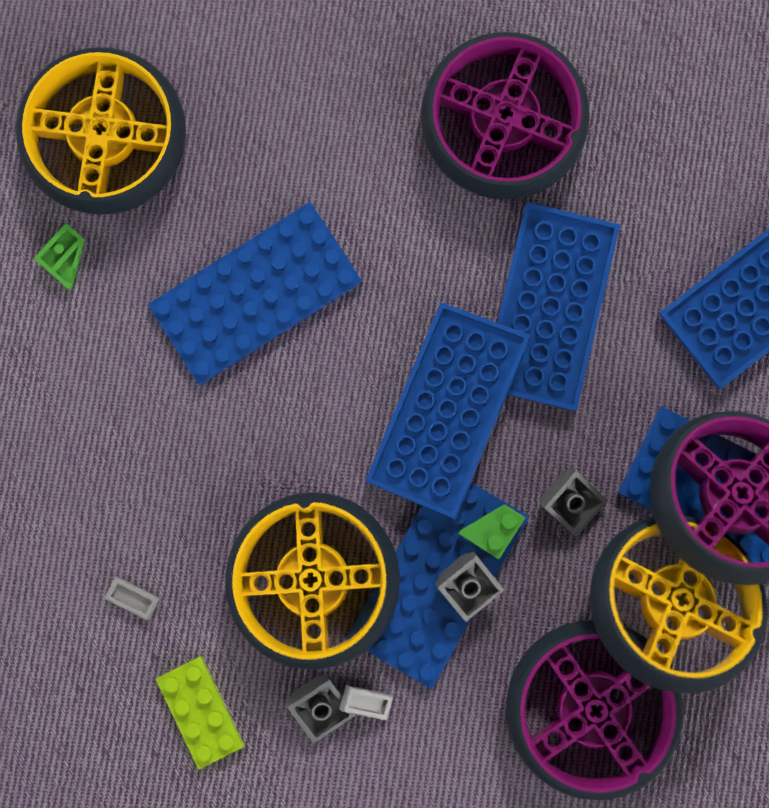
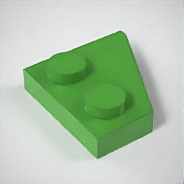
(62, 255)
(494, 530)

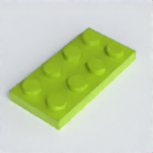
(200, 712)

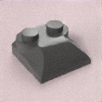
(572, 501)
(468, 585)
(317, 707)

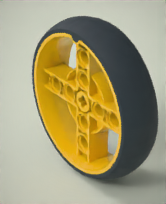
(35, 122)
(315, 651)
(651, 666)

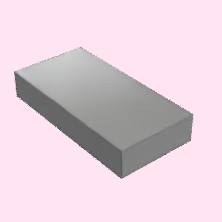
(132, 598)
(366, 702)

